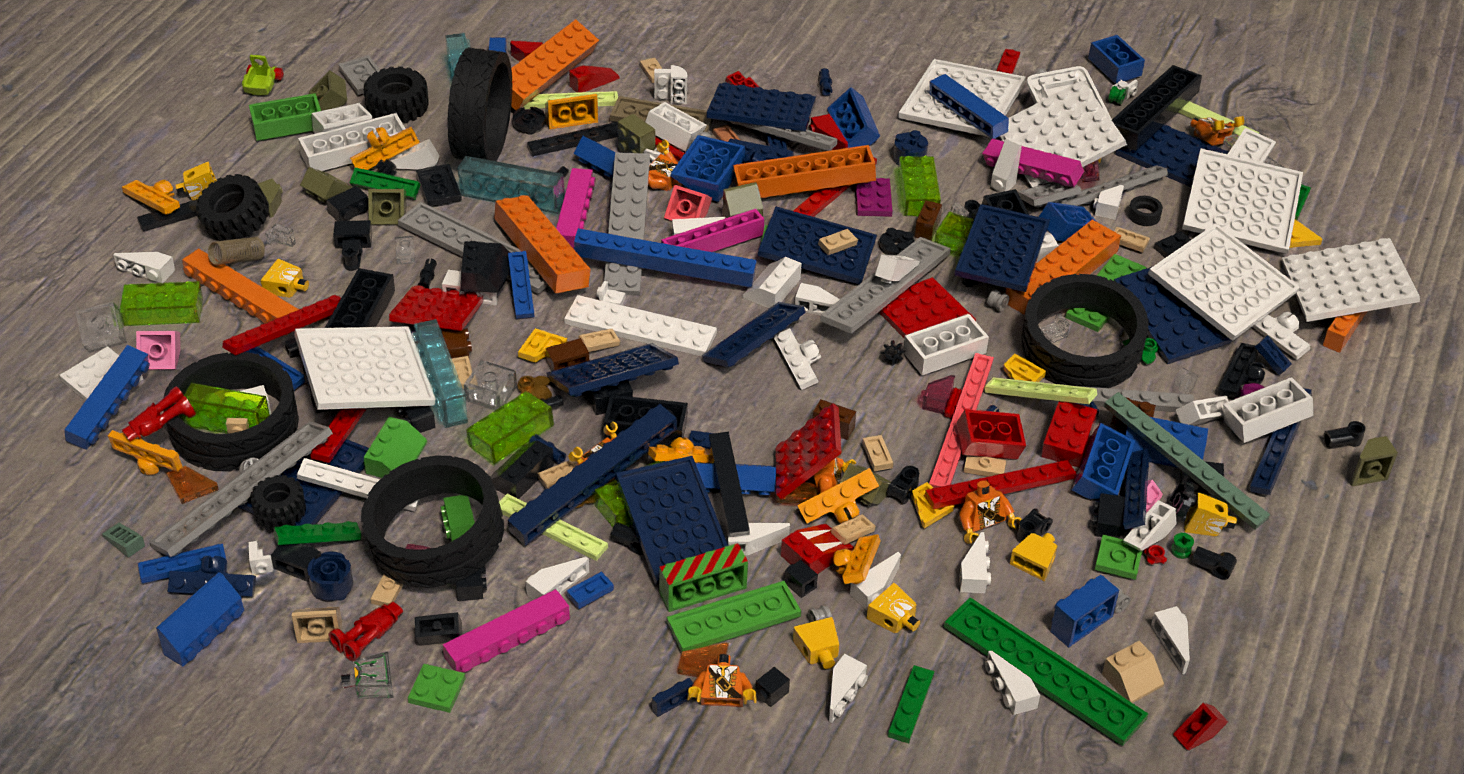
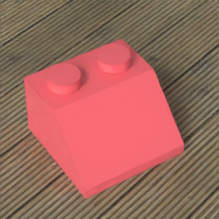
(687, 204)

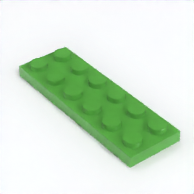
(1114, 268)
(733, 616)

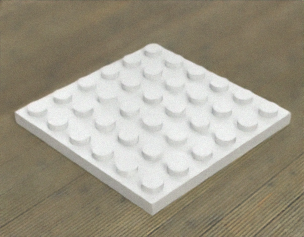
(992, 86)
(1067, 126)
(1245, 199)
(1350, 279)
(1224, 281)
(363, 367)

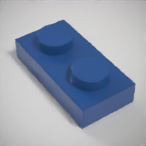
(590, 590)

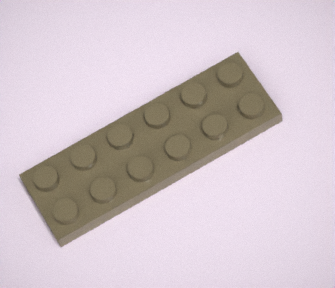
(626, 106)

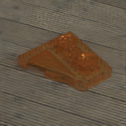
(190, 484)
(800, 494)
(697, 660)

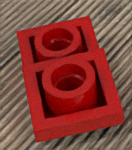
(738, 79)

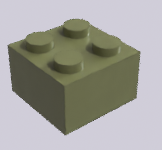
(635, 135)

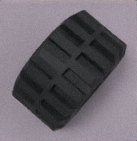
(278, 501)

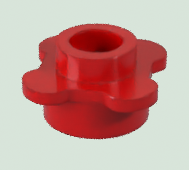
(1155, 555)

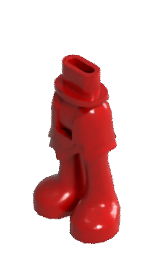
(151, 420)
(370, 626)

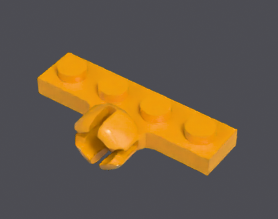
(384, 147)
(153, 196)
(681, 448)
(147, 454)
(839, 498)
(856, 564)

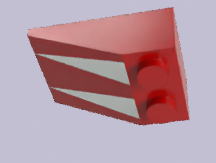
(813, 546)

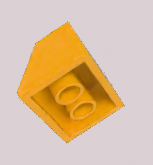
(571, 111)

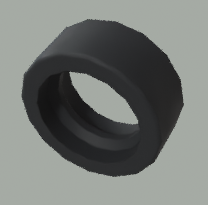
(1145, 202)

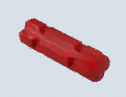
(952, 403)

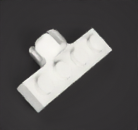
(1281, 332)
(798, 357)

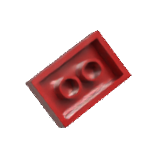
(1069, 433)
(991, 434)

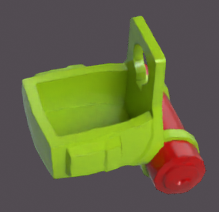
(260, 78)

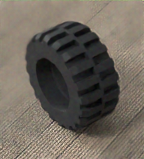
(398, 92)
(225, 194)

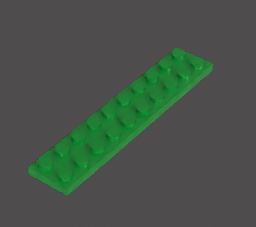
(1048, 671)

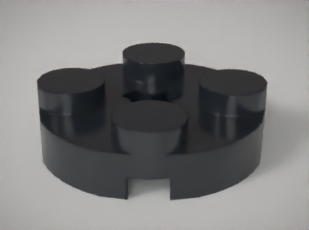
(529, 119)
(893, 236)
(1183, 499)

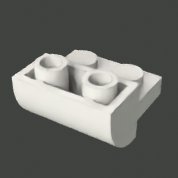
(671, 84)

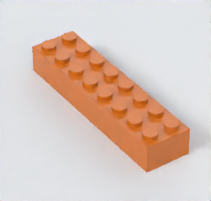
(550, 62)
(808, 171)
(543, 243)
(1077, 255)

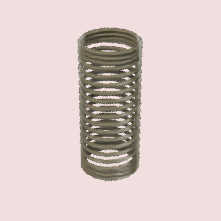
(223, 250)

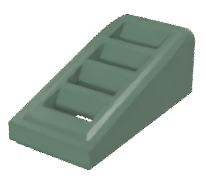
(128, 549)

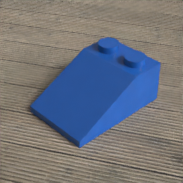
(1065, 219)

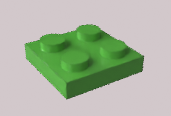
(1118, 558)
(436, 688)

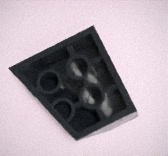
(484, 267)

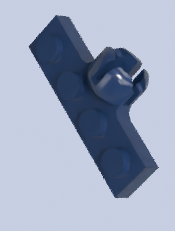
(758, 152)
(191, 582)

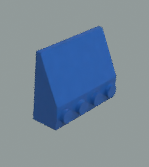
(709, 166)

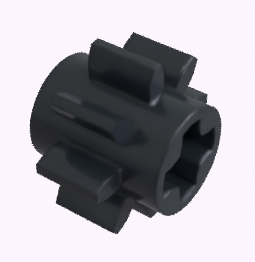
(386, 167)
(890, 356)

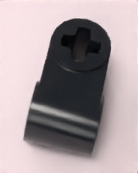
(352, 252)
(904, 483)
(1033, 523)

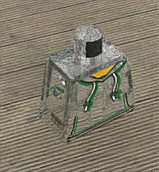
(371, 677)

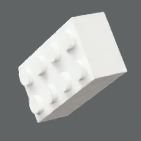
(945, 344)
(1268, 409)

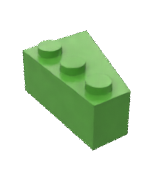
(457, 516)

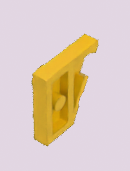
(1303, 236)
(536, 344)
(1021, 369)
(925, 512)

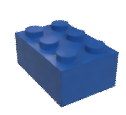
(1116, 59)
(1084, 610)

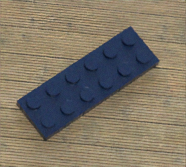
(753, 334)

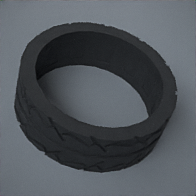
(479, 104)
(1090, 293)
(231, 372)
(447, 562)

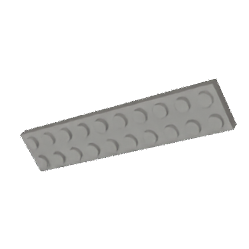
(628, 215)
(452, 233)
(875, 294)
(239, 489)

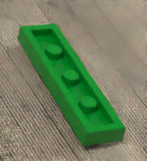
(375, 180)
(317, 533)
(911, 704)

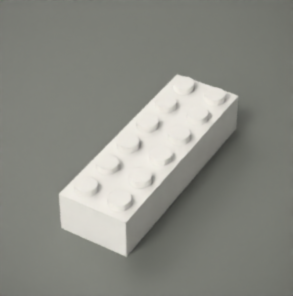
(338, 145)

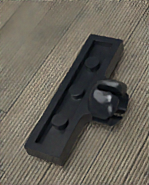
(1242, 370)

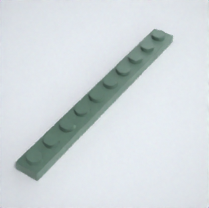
(1187, 460)

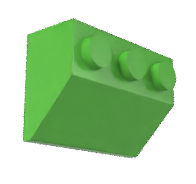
(394, 445)

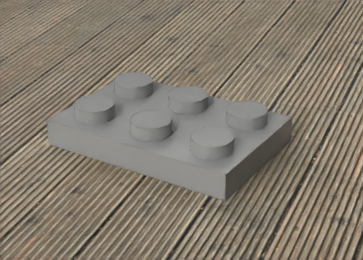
(358, 71)
(1047, 193)

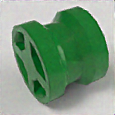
(1117, 95)
(1182, 545)

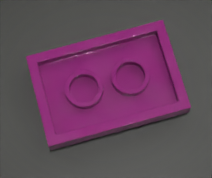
(874, 198)

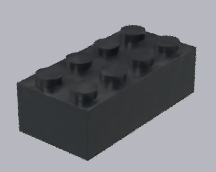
(626, 410)

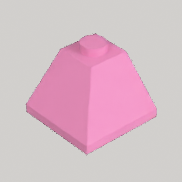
(161, 347)

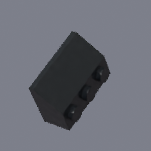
(522, 469)

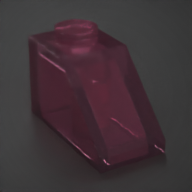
(1091, 172)
(937, 394)

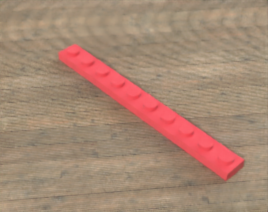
(969, 399)

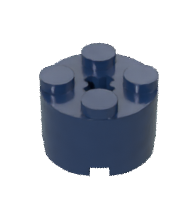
(910, 144)
(330, 576)

